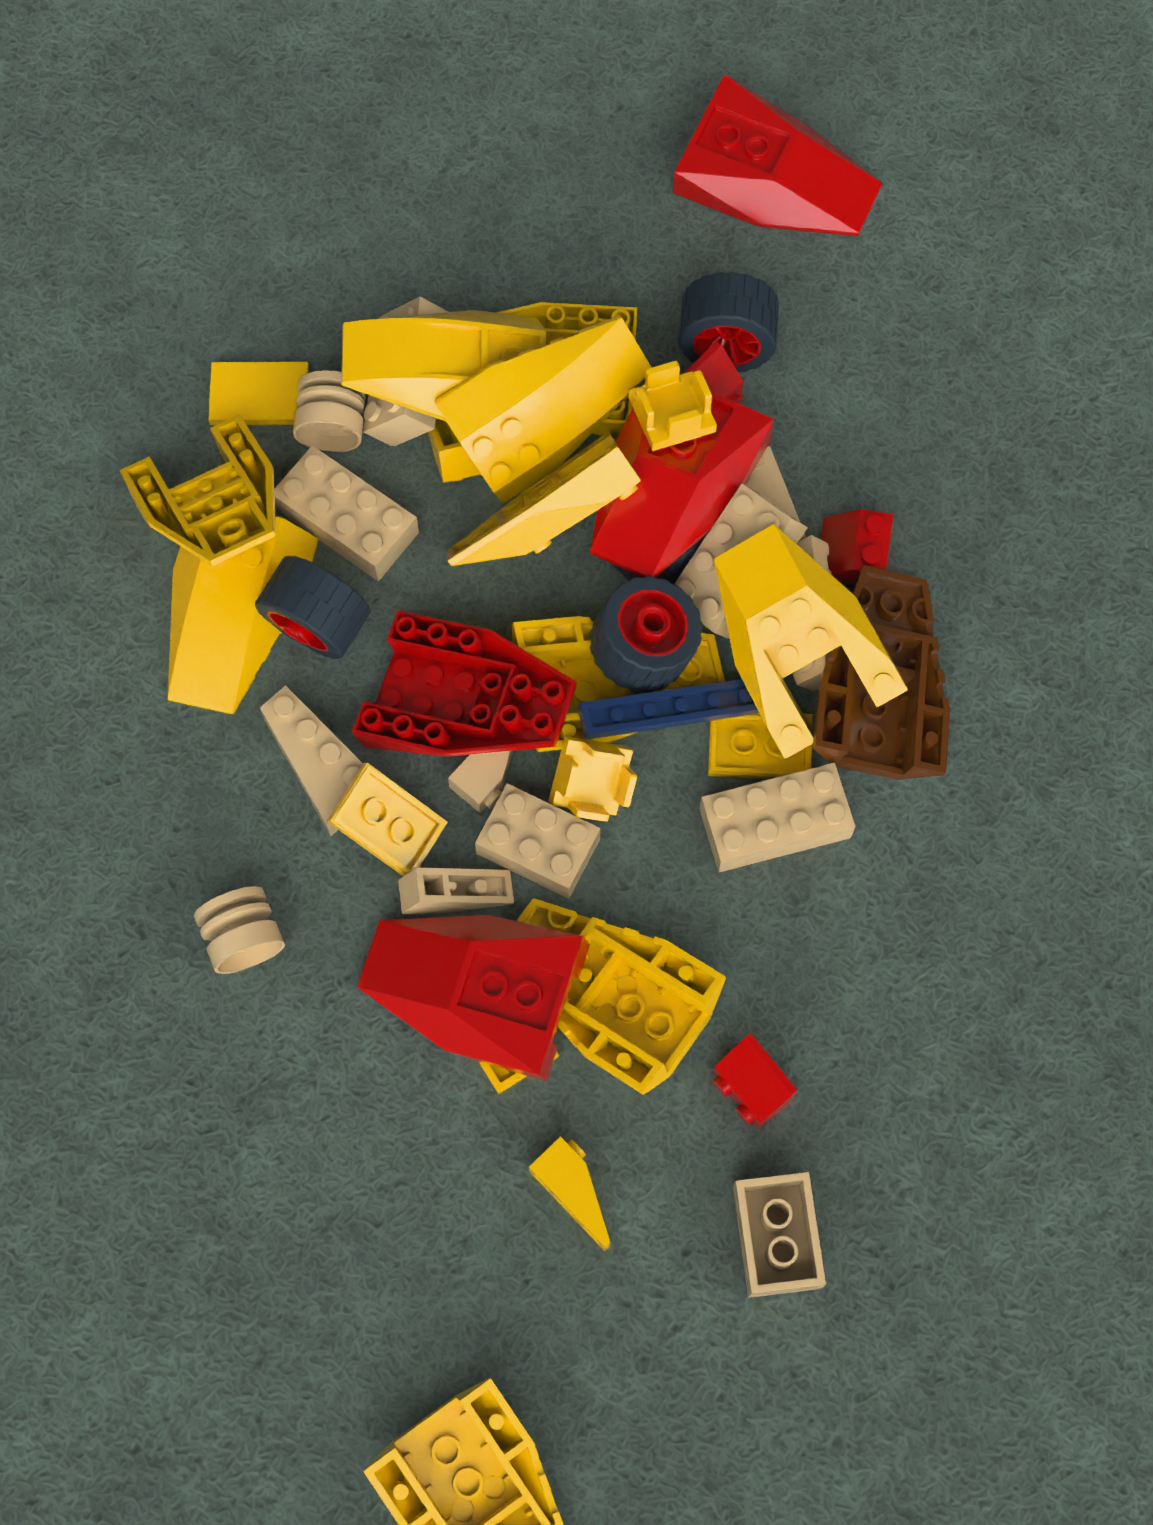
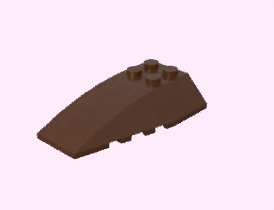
(908, 732)

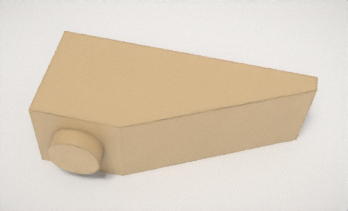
(481, 778)
(454, 890)

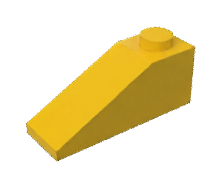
(569, 1182)

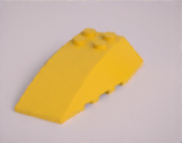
(538, 408)
(215, 627)
(566, 647)
(634, 1000)
(465, 1467)

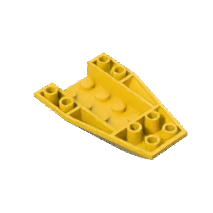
(429, 354)

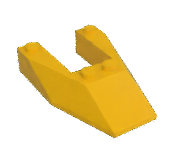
(551, 505)
(217, 510)
(787, 614)

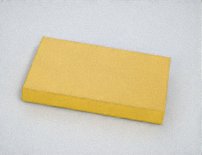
(256, 390)
(747, 750)
(386, 820)

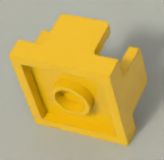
(673, 406)
(593, 778)

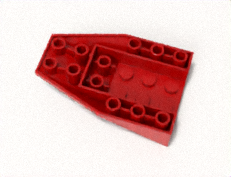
(771, 168)
(679, 488)
(462, 693)
(477, 985)

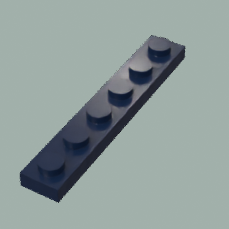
(665, 709)

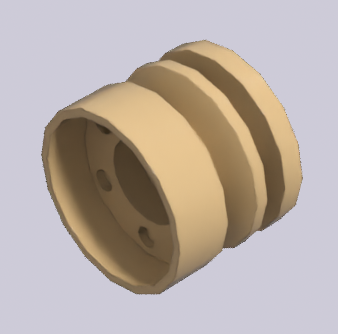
(328, 413)
(239, 930)

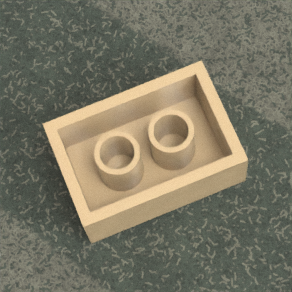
(537, 841)
(778, 1234)

